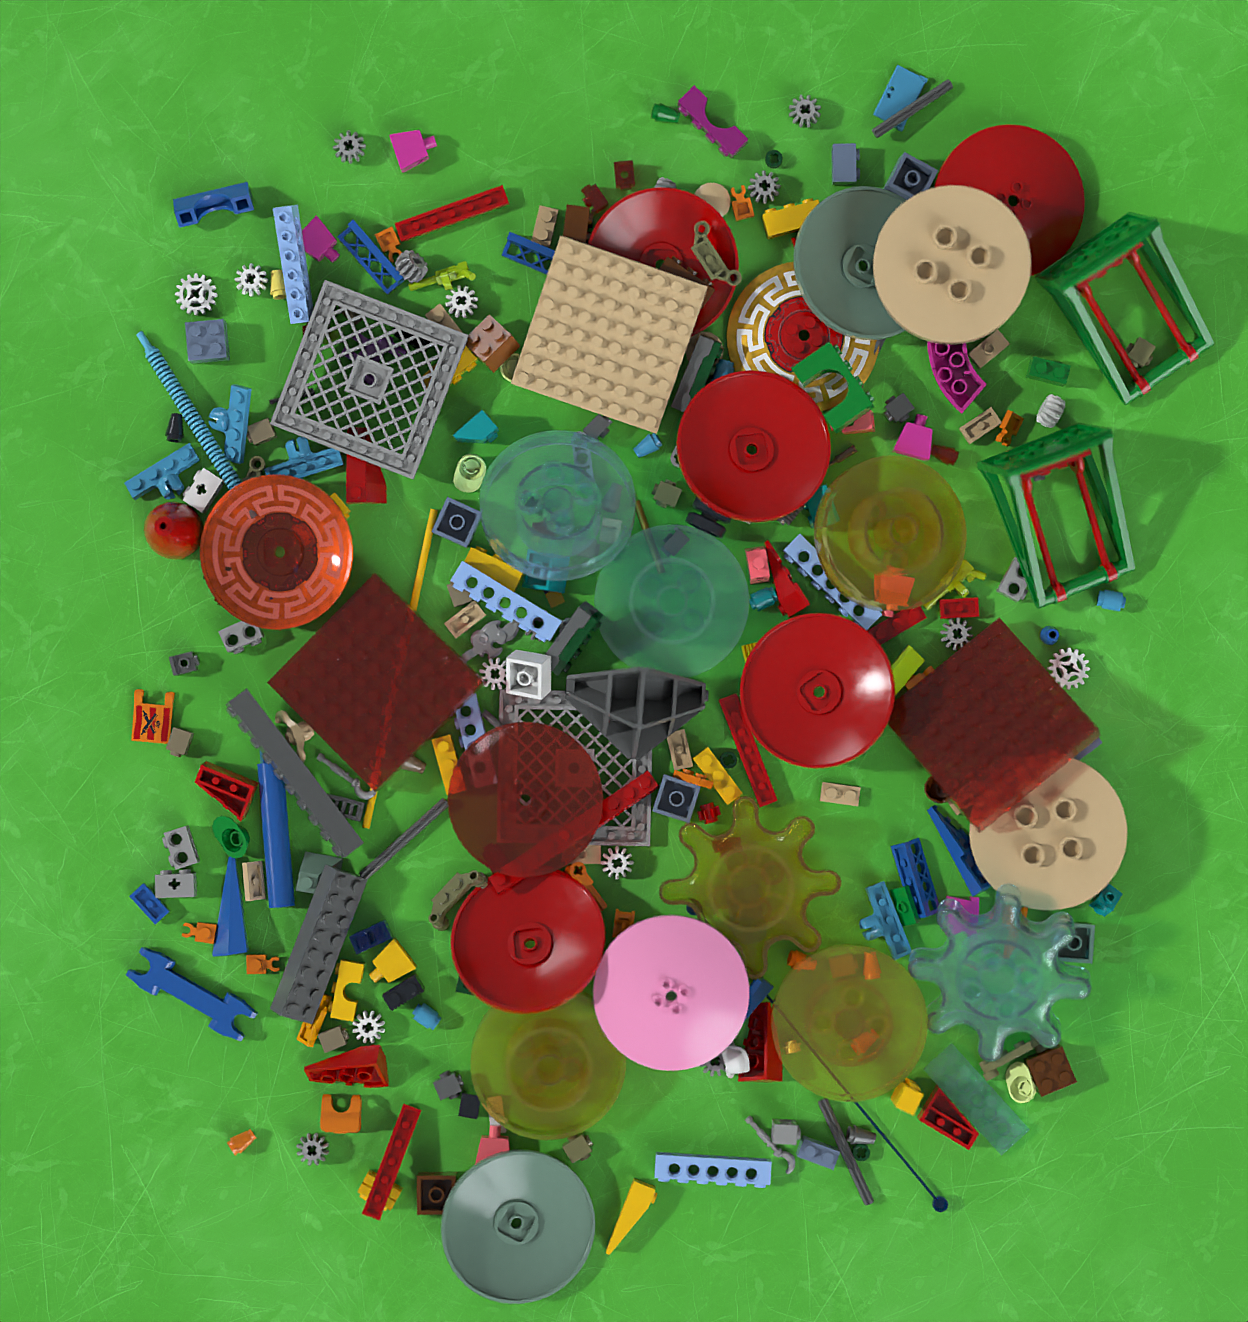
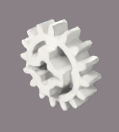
(201, 289)
(1080, 673)

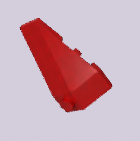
(363, 479)
(788, 593)
(760, 1047)
(361, 1066)

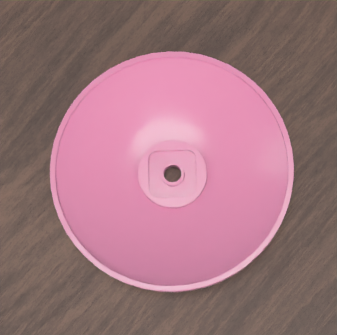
(663, 957)

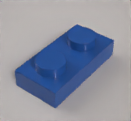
(151, 906)

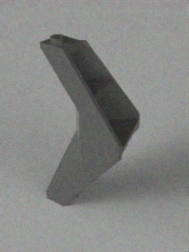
(636, 705)

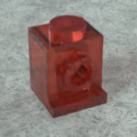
(624, 183)
(594, 198)

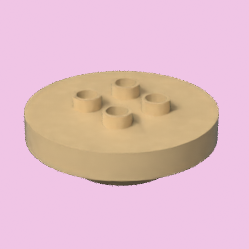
(951, 265)
(1056, 841)

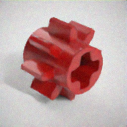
(709, 813)

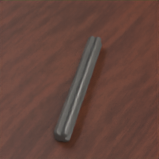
(912, 108)

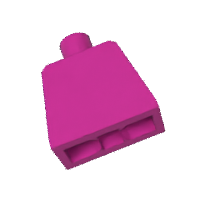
(411, 148)
(319, 241)
(915, 439)

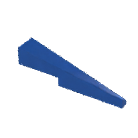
(960, 849)
(231, 929)

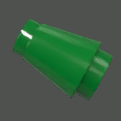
(663, 113)

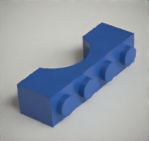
(193, 207)

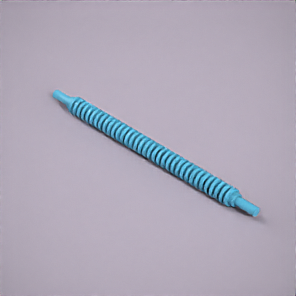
(189, 412)

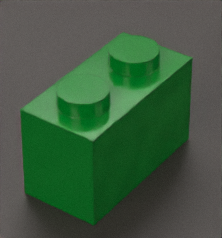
(1048, 371)

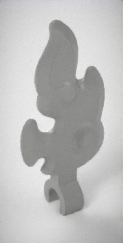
(483, 639)

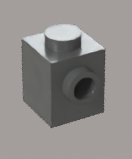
(897, 408)
(448, 1085)

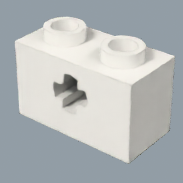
(212, 484)

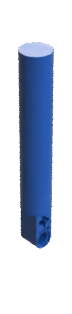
(275, 837)

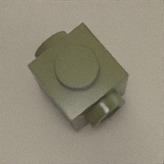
(1140, 352)
(666, 494)
(578, 1147)

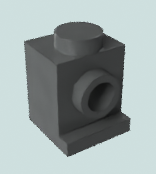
(598, 427)
(676, 542)
(178, 669)

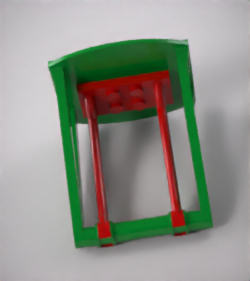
(1093, 260)
(1039, 458)

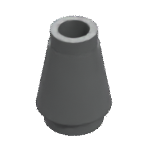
(858, 1135)

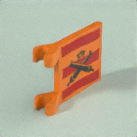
(152, 721)

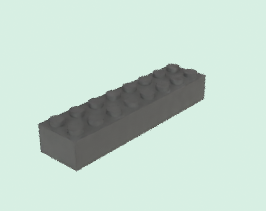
(318, 944)

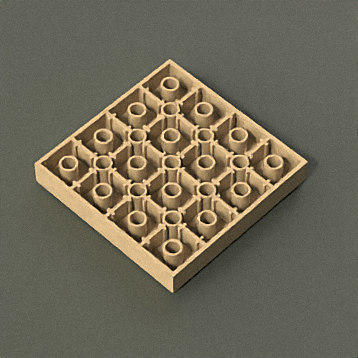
(609, 334)

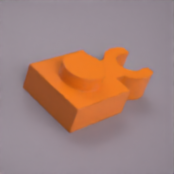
(742, 206)
(388, 242)
(1010, 426)
(917, 678)
(203, 932)
(258, 963)

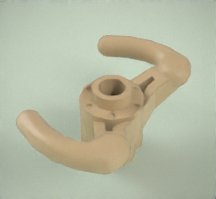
(296, 733)

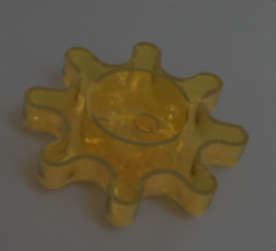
(752, 883)

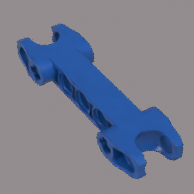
(163, 977)

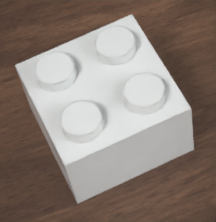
(528, 674)

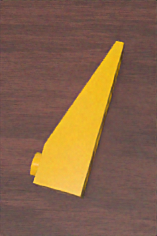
(635, 1205)

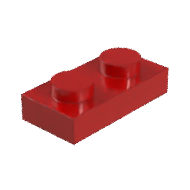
(959, 608)

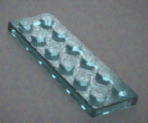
(976, 1099)

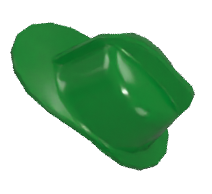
(231, 836)

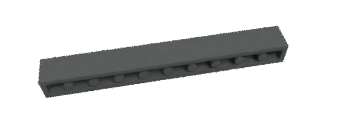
(294, 774)

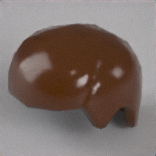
(934, 792)

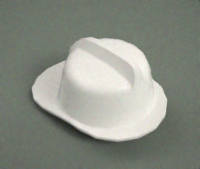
(735, 1060)

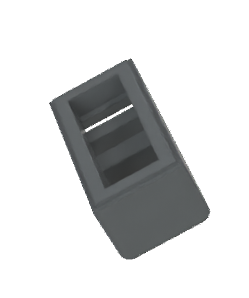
(352, 802)

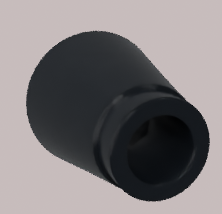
(175, 428)

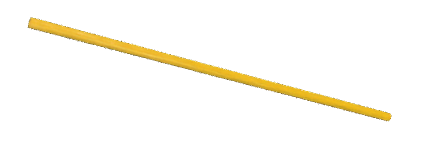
(414, 603)

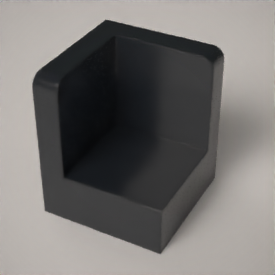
(469, 1106)

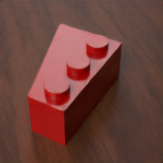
(227, 787)
(947, 1119)

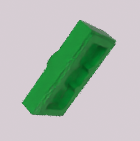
(905, 905)

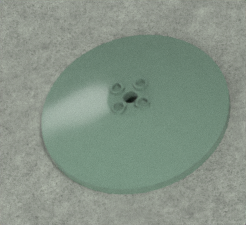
(827, 258)
(523, 1260)

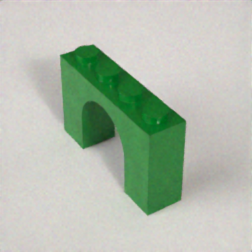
(828, 360)

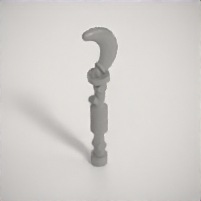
(355, 782)
(777, 1152)

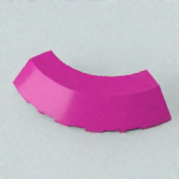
(955, 374)

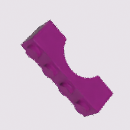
(729, 140)

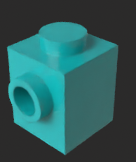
(1105, 900)

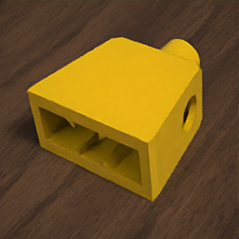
(392, 963)

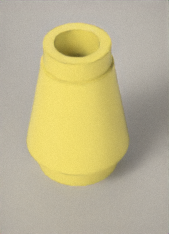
(277, 285)

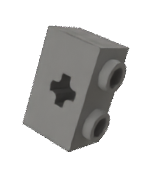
(164, 885)

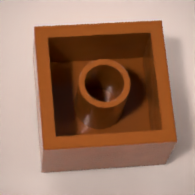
(491, 343)

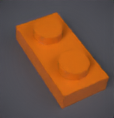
(698, 779)

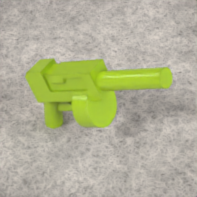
(445, 277)
(966, 571)

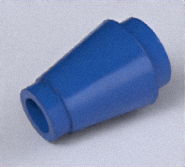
(1044, 635)

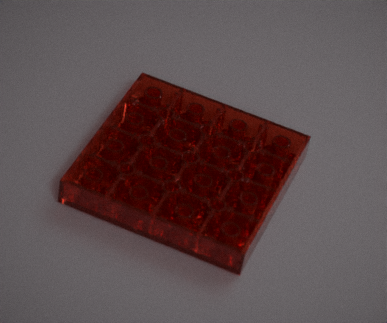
(376, 682)
(990, 725)

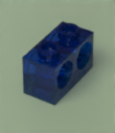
(371, 936)

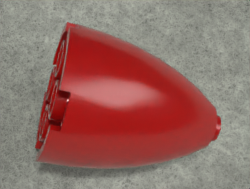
(182, 530)

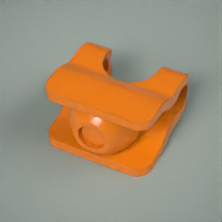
(341, 1122)

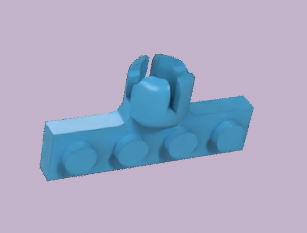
(234, 422)
(304, 461)
(164, 474)
(885, 921)

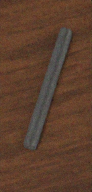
(405, 838)
(845, 1151)

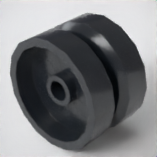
(707, 520)

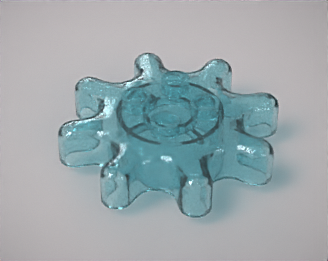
(999, 972)

